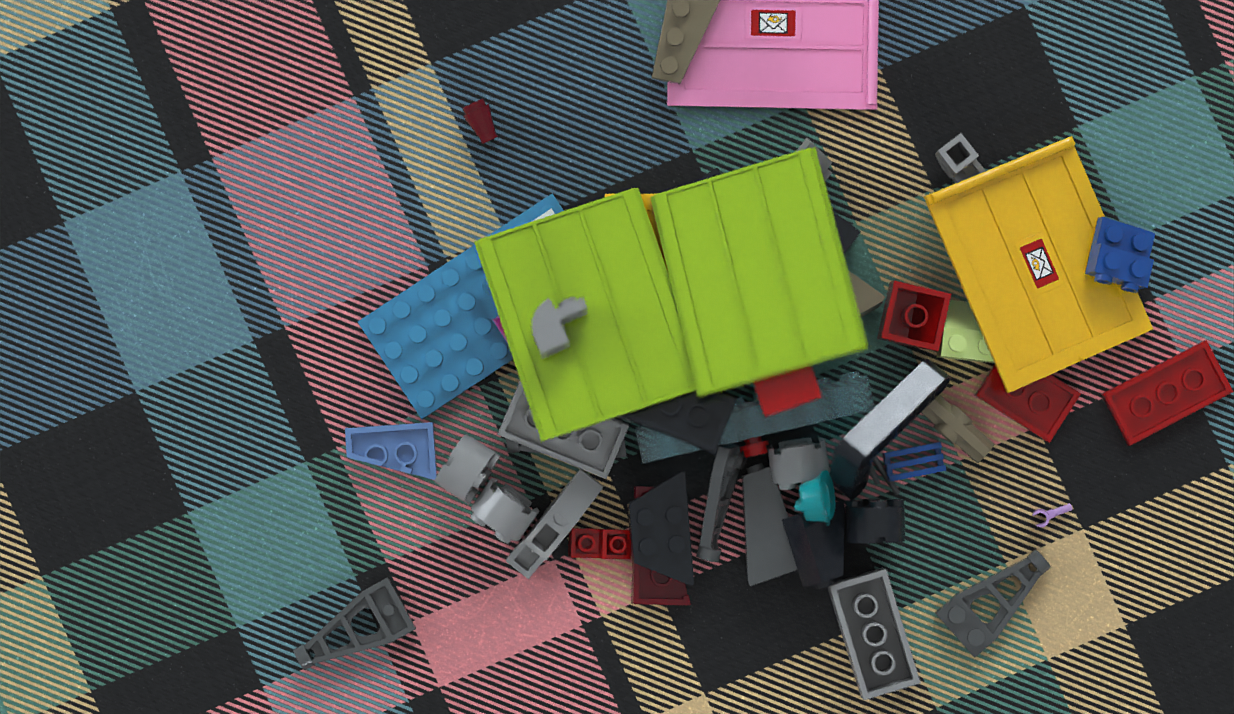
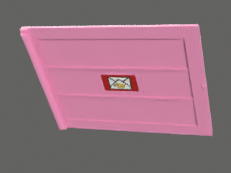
(785, 56)

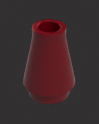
(480, 119)

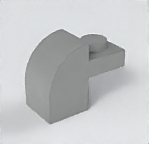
(959, 159)
(548, 324)

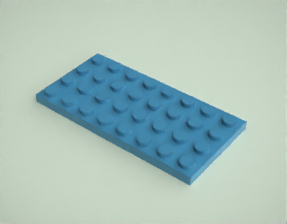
(442, 329)

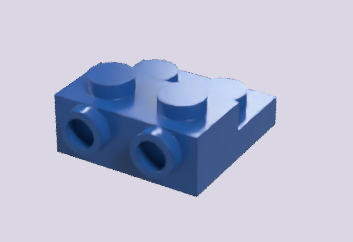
(1121, 255)

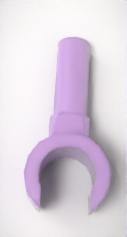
(1052, 513)

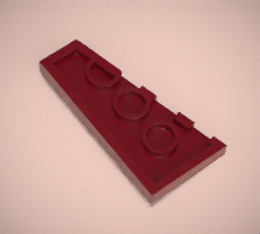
(652, 587)

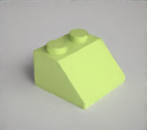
(962, 335)

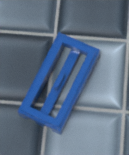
(938, 457)

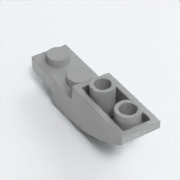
(554, 523)

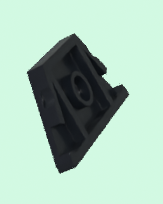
(662, 530)

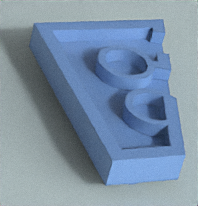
(397, 447)

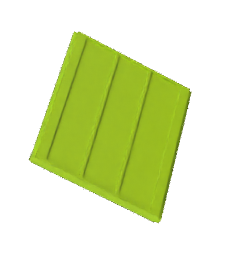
(758, 272)
(628, 344)

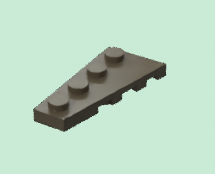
(680, 37)

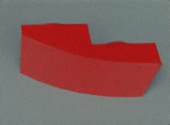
(599, 543)

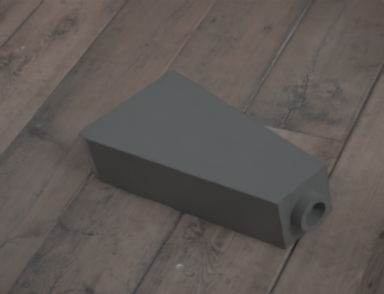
(766, 540)

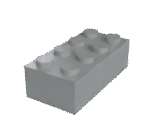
(873, 633)

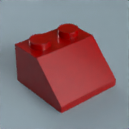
(914, 316)

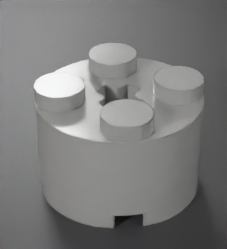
(797, 461)
(467, 469)
(504, 511)

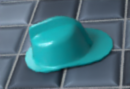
(817, 498)

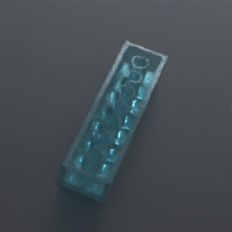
(747, 420)

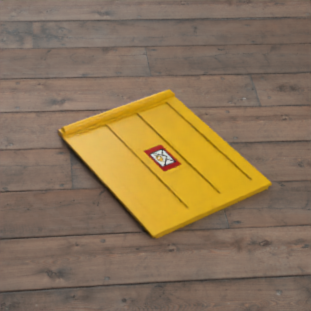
(1022, 260)

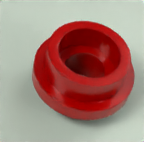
(754, 446)

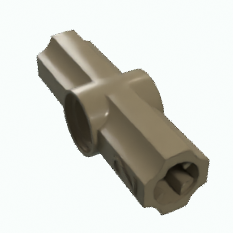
(958, 428)

